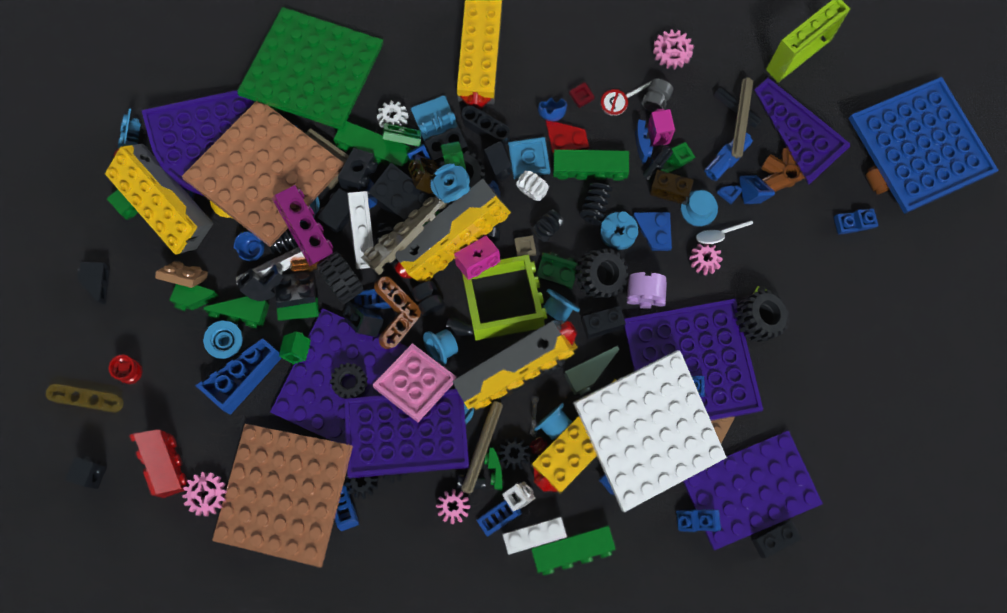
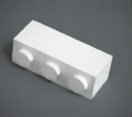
(534, 536)

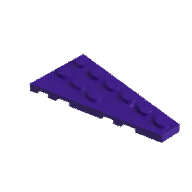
(804, 134)

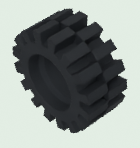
(343, 370)

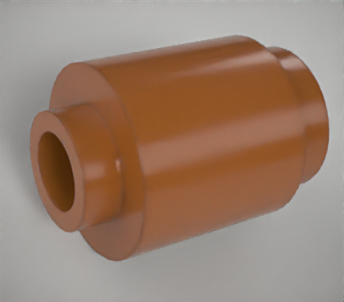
(876, 180)

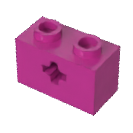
(661, 127)
(477, 257)

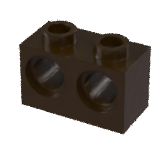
(422, 172)
(671, 187)

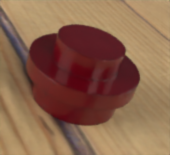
(538, 446)

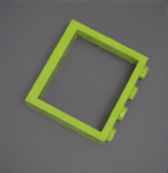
(807, 39)
(510, 325)

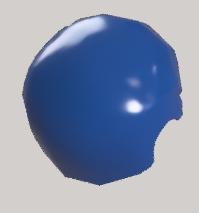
(552, 110)
(249, 246)

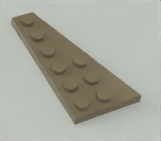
(402, 235)

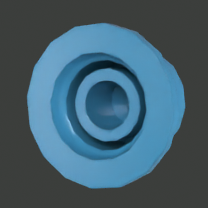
(700, 208)
(559, 306)
(223, 339)
(440, 345)
(554, 422)

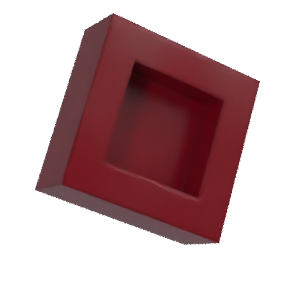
(581, 95)

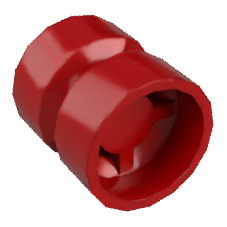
(125, 369)

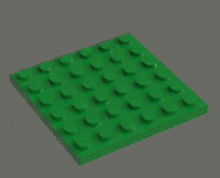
(311, 68)

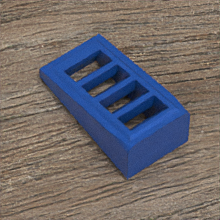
(375, 305)
(349, 523)
(485, 527)

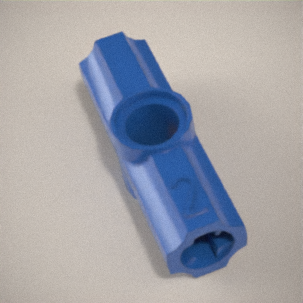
(724, 160)

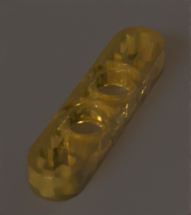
(85, 395)

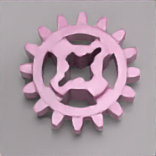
(672, 46)
(205, 502)

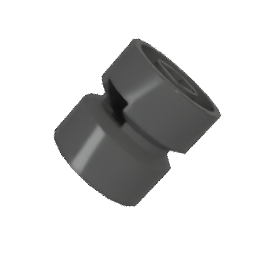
(657, 95)

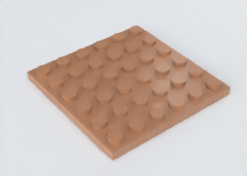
(254, 163)
(283, 494)

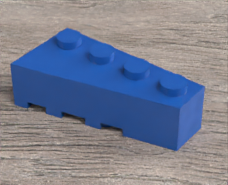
(240, 376)

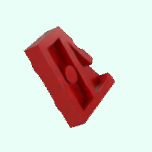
(566, 137)

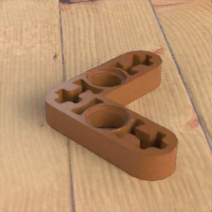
(403, 314)

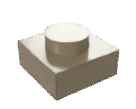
(525, 246)

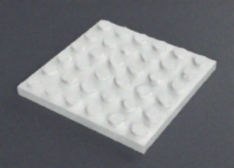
(650, 430)

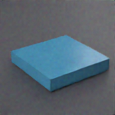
(529, 156)

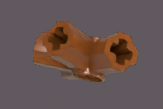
(779, 171)

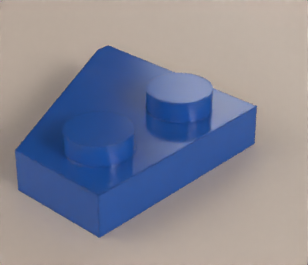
(656, 229)

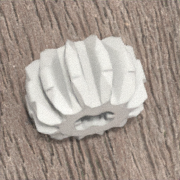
(399, 114)
(532, 185)

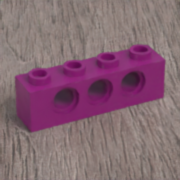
(292, 220)

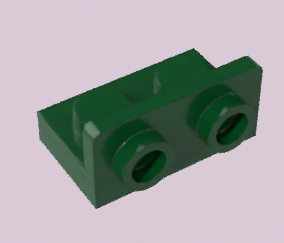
(557, 270)

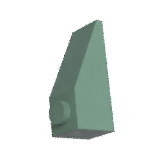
(585, 375)

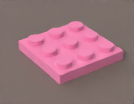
(414, 382)

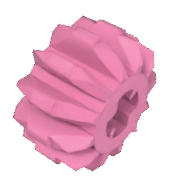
(712, 262)
(451, 499)

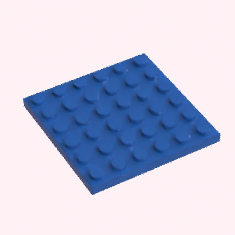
(923, 144)

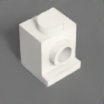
(522, 492)

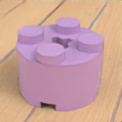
(646, 290)

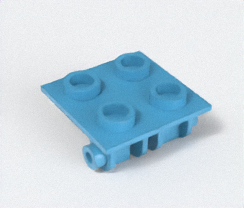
(434, 117)
(129, 130)

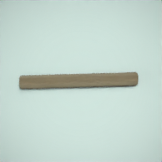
(742, 118)
(482, 447)

